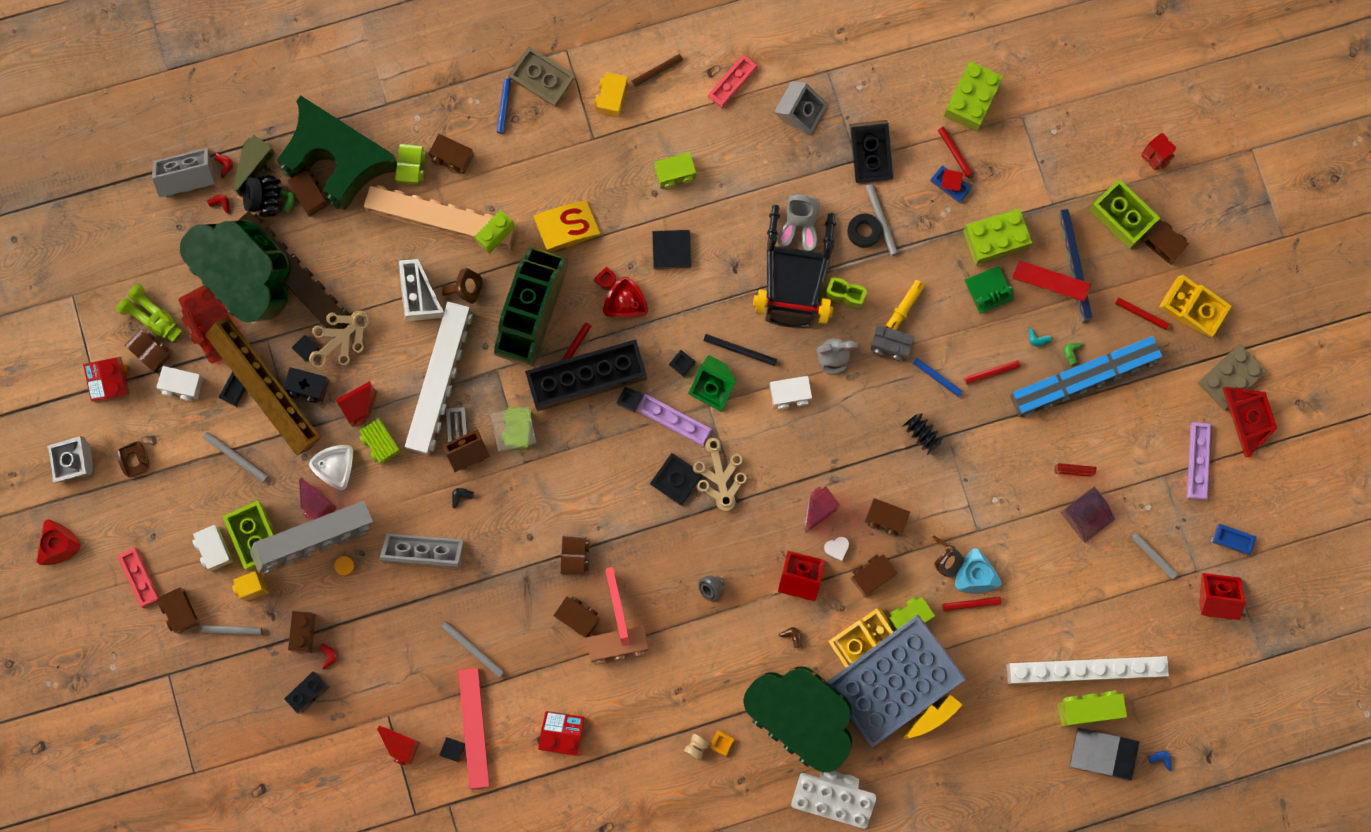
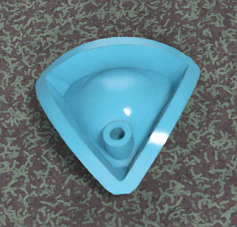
(977, 574)

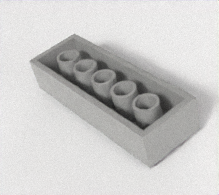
(311, 537)

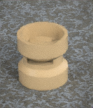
(699, 743)

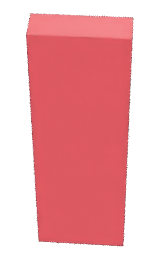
(732, 81)
(138, 577)

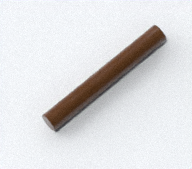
(658, 69)

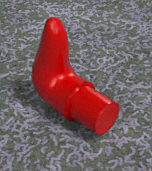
(227, 162)
(220, 199)
(330, 653)

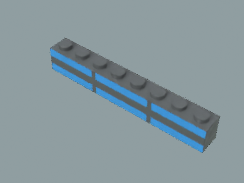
(1086, 376)

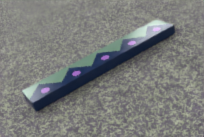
(1074, 260)

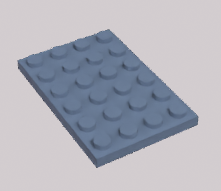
(897, 680)

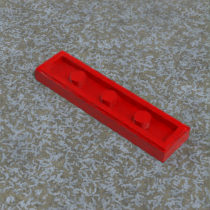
(1051, 281)

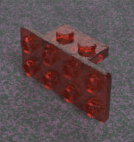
(200, 313)

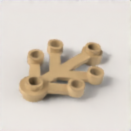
(340, 336)
(719, 477)

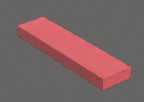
(617, 606)

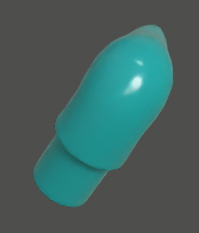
(1038, 341)

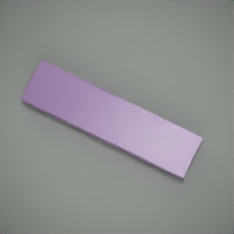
(673, 420)
(1199, 461)

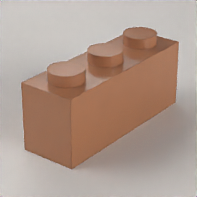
(610, 646)

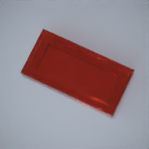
(1076, 470)

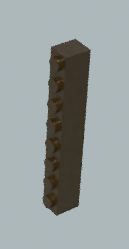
(301, 283)

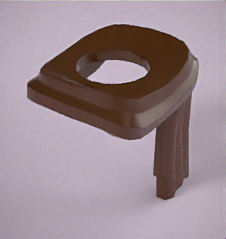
(460, 289)
(138, 449)
(941, 561)

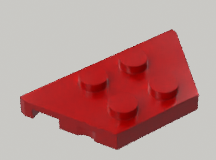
(1250, 416)

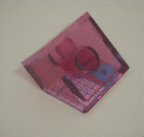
(313, 502)
(819, 507)

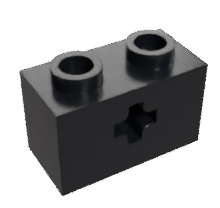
(296, 378)
(306, 692)

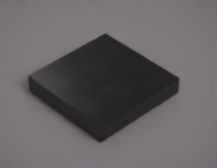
(671, 249)
(676, 479)

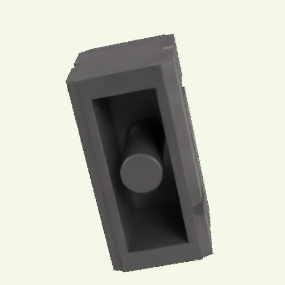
(891, 343)

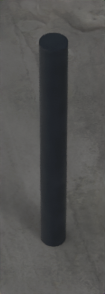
(739, 349)

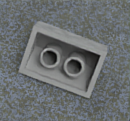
(183, 173)

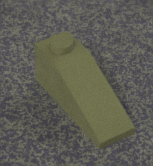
(252, 160)

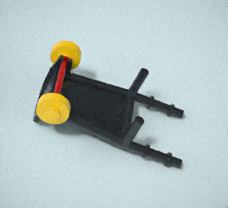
(795, 280)

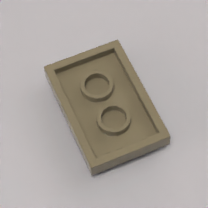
(541, 76)
(1234, 371)

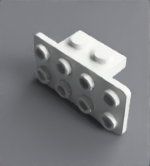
(834, 797)

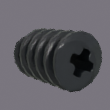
(269, 196)
(923, 432)

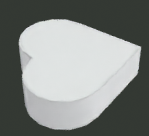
(837, 548)

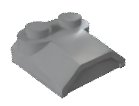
(70, 459)

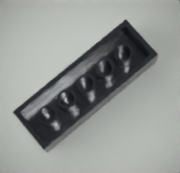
(586, 375)

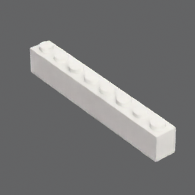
(438, 379)
(1087, 670)

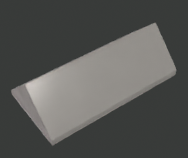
(422, 551)

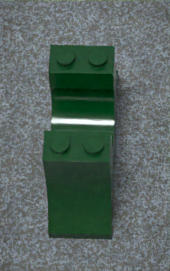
(327, 138)

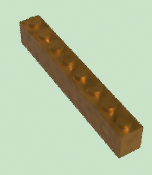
(262, 386)

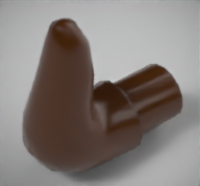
(795, 634)

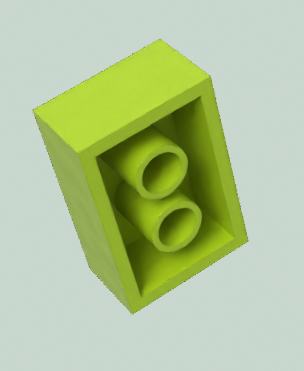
(973, 96)
(1124, 214)
(997, 236)
(246, 527)
(1091, 708)

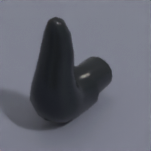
(460, 492)

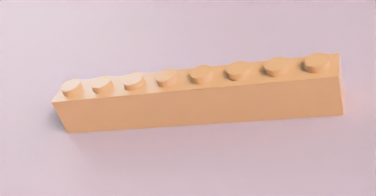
(429, 214)

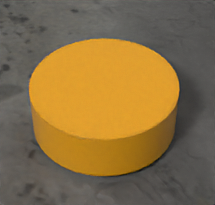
(344, 566)

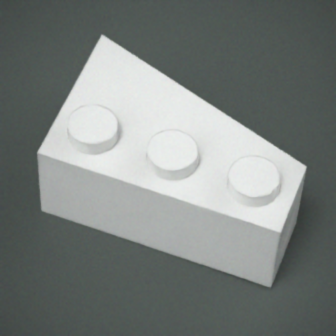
(417, 294)

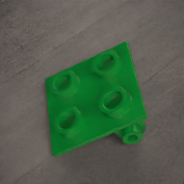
(989, 289)

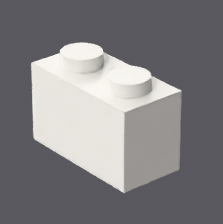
(180, 383)
(790, 392)
(212, 548)

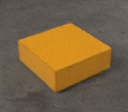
(721, 743)

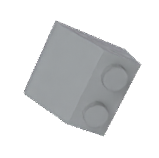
(801, 107)

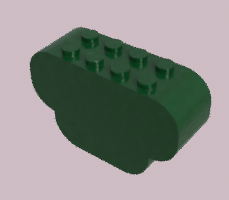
(238, 267)
(529, 306)
(803, 715)

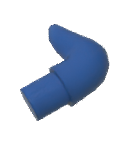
(1159, 756)

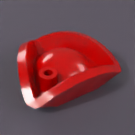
(625, 300)
(56, 544)

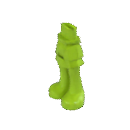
(160, 321)

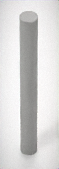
(880, 216)
(236, 457)
(472, 649)

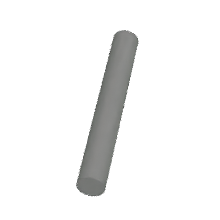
(1154, 556)
(232, 630)

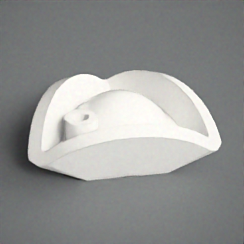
(333, 465)

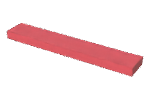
(473, 728)

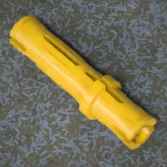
(901, 312)

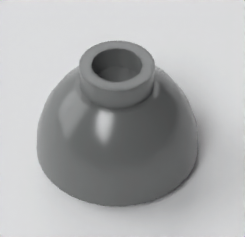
(711, 587)

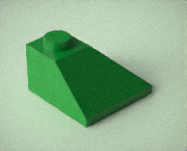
(713, 383)

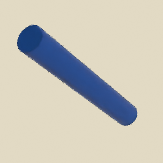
(503, 106)
(936, 376)

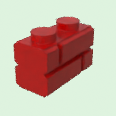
(1159, 152)

